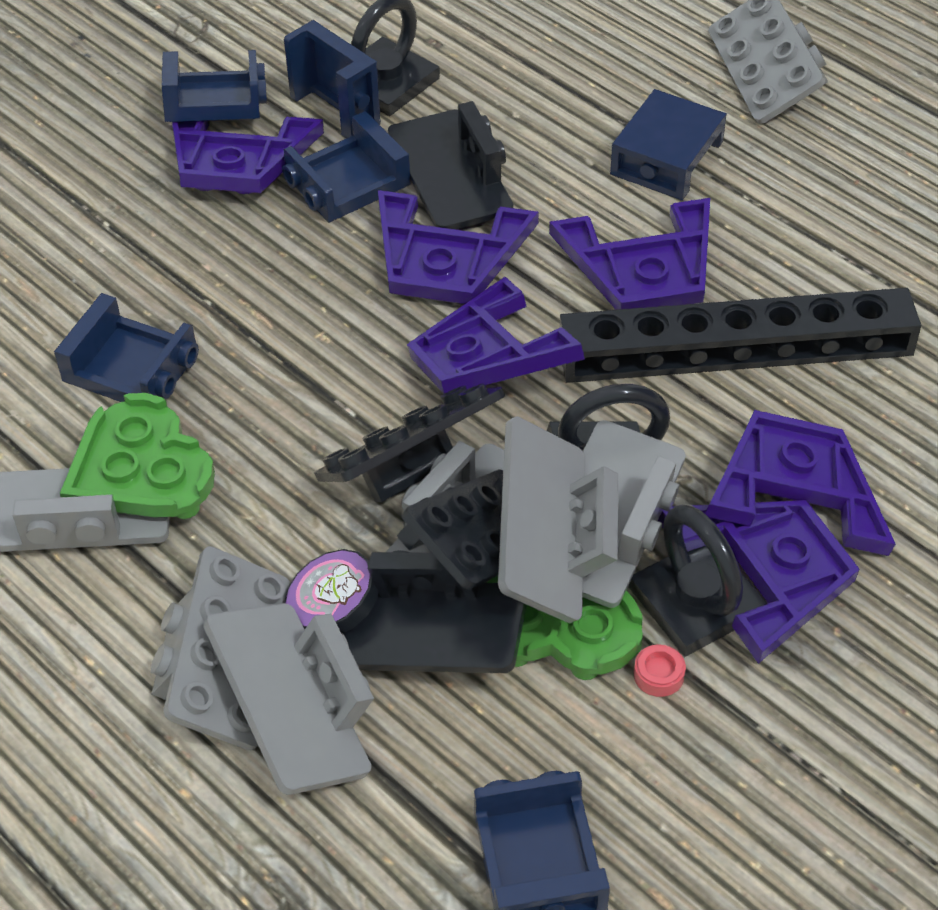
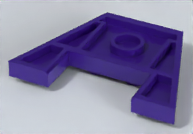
(238, 160)
(446, 261)
(644, 269)
(477, 349)
(801, 463)
(790, 562)

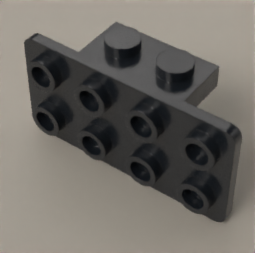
(455, 165)
(406, 454)
(460, 528)
(433, 622)

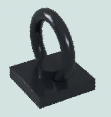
(399, 71)
(578, 432)
(696, 590)

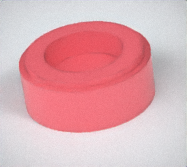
(659, 670)

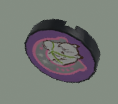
(334, 585)

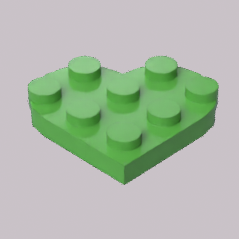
(141, 460)
(590, 646)

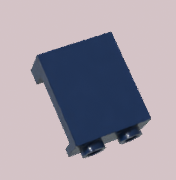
(332, 70)
(212, 94)
(666, 143)
(349, 171)
(123, 355)
(539, 845)

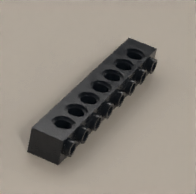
(742, 334)

